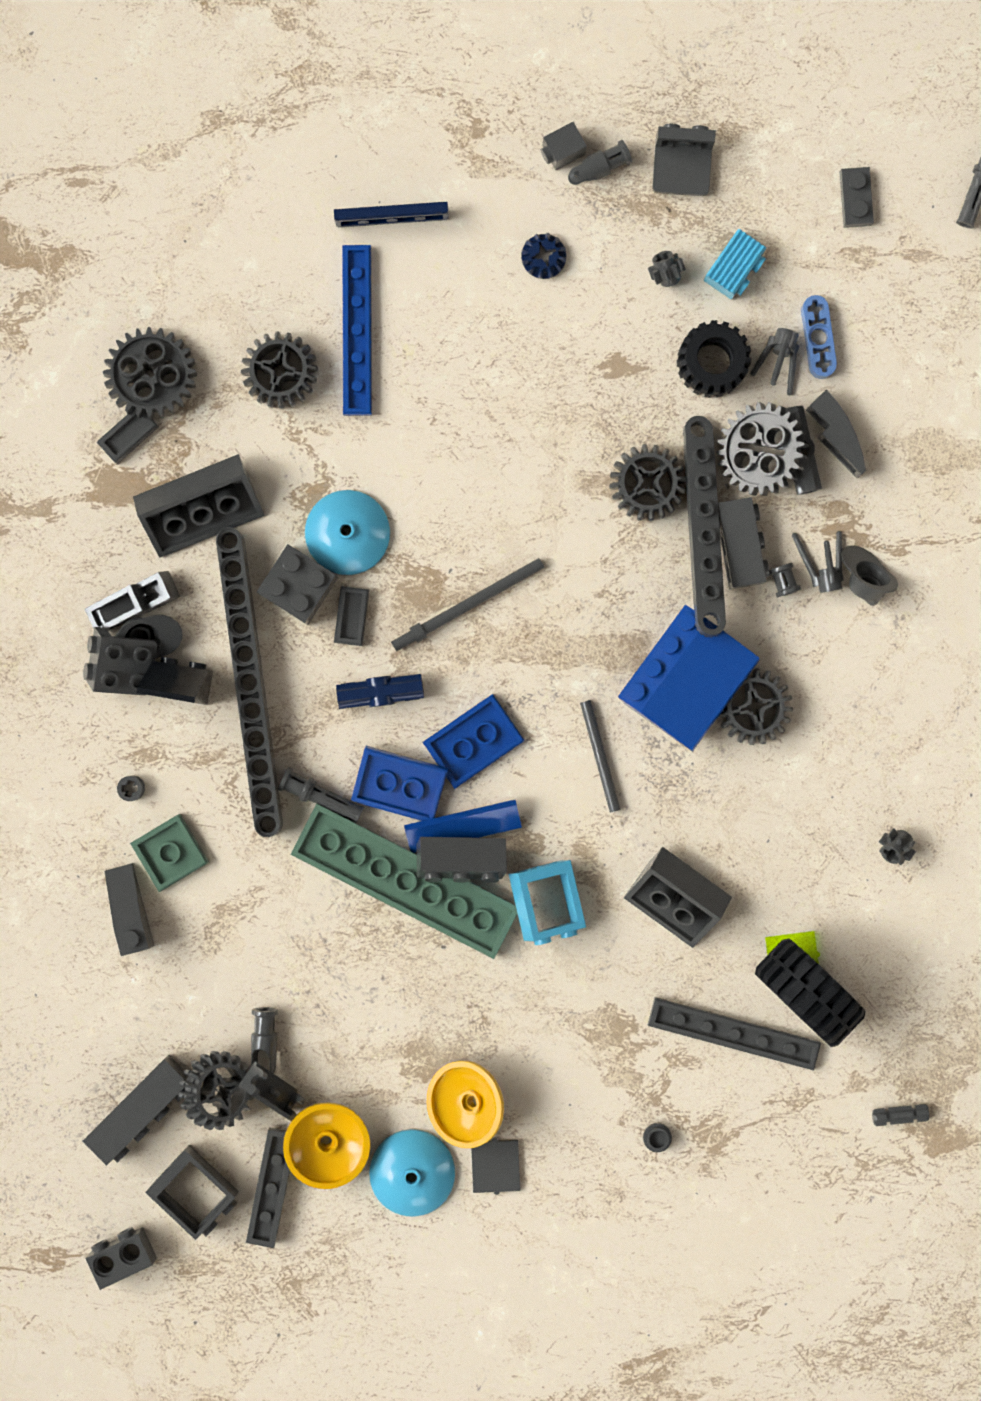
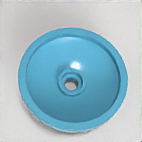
(360, 548)
(412, 1153)

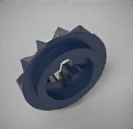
(538, 267)

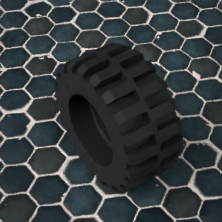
(810, 992)

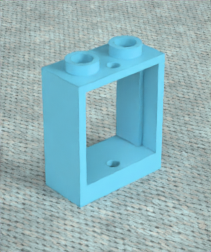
(524, 905)

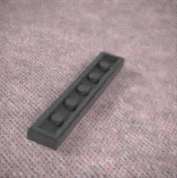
(734, 1033)

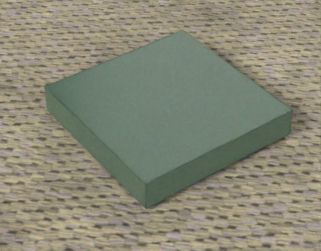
(169, 852)

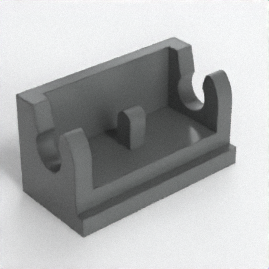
(271, 1090)

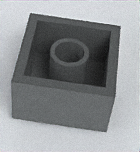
(297, 584)

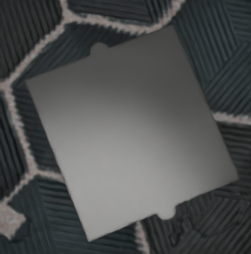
(496, 1167)

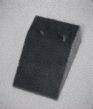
(177, 682)

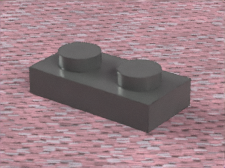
(856, 197)

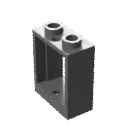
(175, 1210)

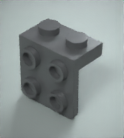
(683, 160)
(117, 662)

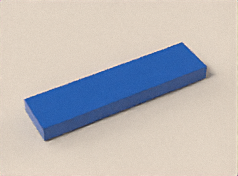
(467, 824)

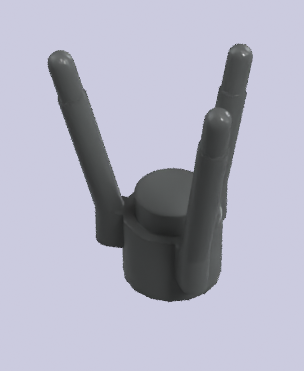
(784, 345)
(831, 577)

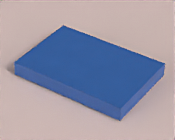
(473, 741)
(399, 784)

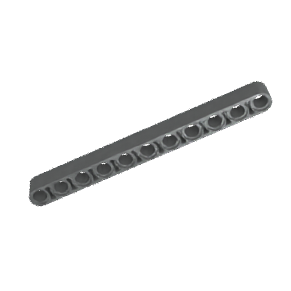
(241, 670)

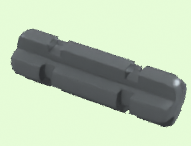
(900, 1115)

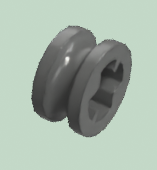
(125, 781)

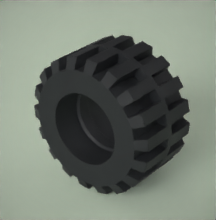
(727, 339)

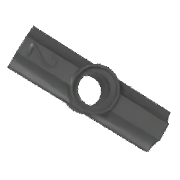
(808, 478)

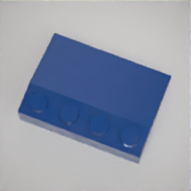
(688, 679)

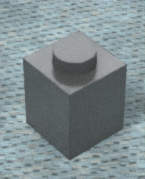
(563, 146)

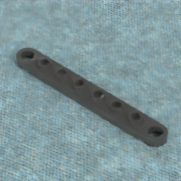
(704, 526)

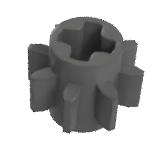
(666, 268)
(897, 846)

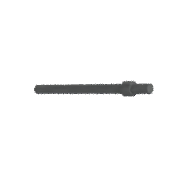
(419, 632)

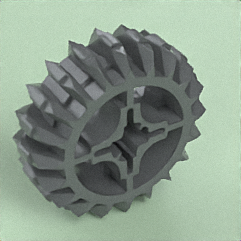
(268, 366)
(639, 473)
(751, 693)
(227, 1107)

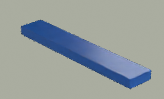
(357, 330)

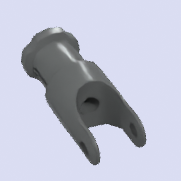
(598, 164)
(264, 1036)

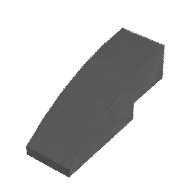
(838, 433)
(133, 601)

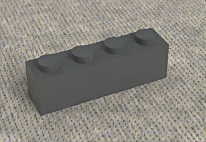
(136, 1111)

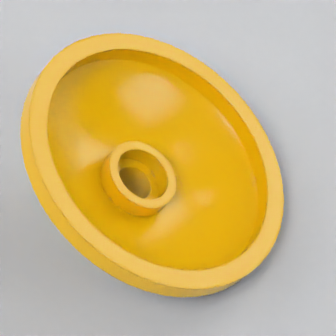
(452, 1104)
(332, 1163)

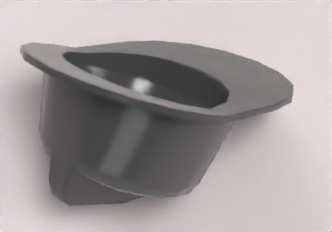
(868, 576)
(160, 628)

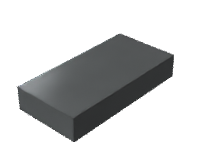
(126, 436)
(351, 616)

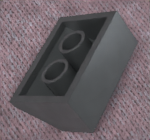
(678, 897)

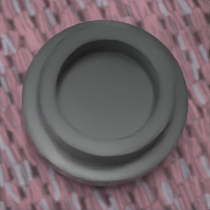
(657, 1137)

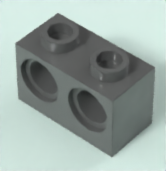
(124, 1262)

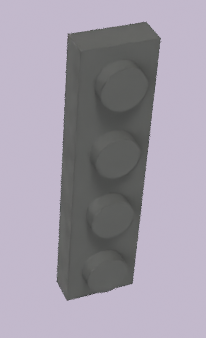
(269, 1192)

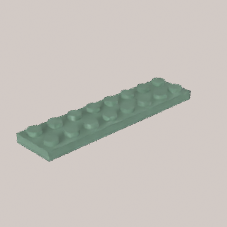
(391, 876)

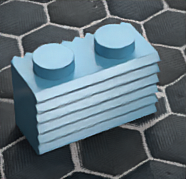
(735, 264)

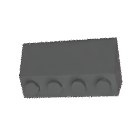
(198, 505)

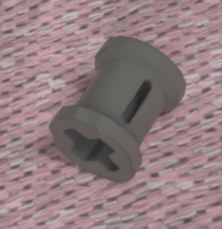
(791, 586)

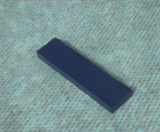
(391, 214)

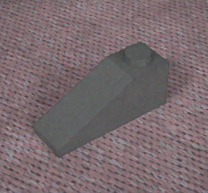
(128, 910)

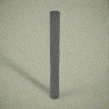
(600, 756)

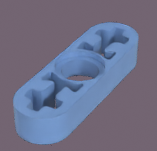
(823, 315)

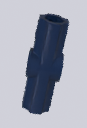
(380, 691)

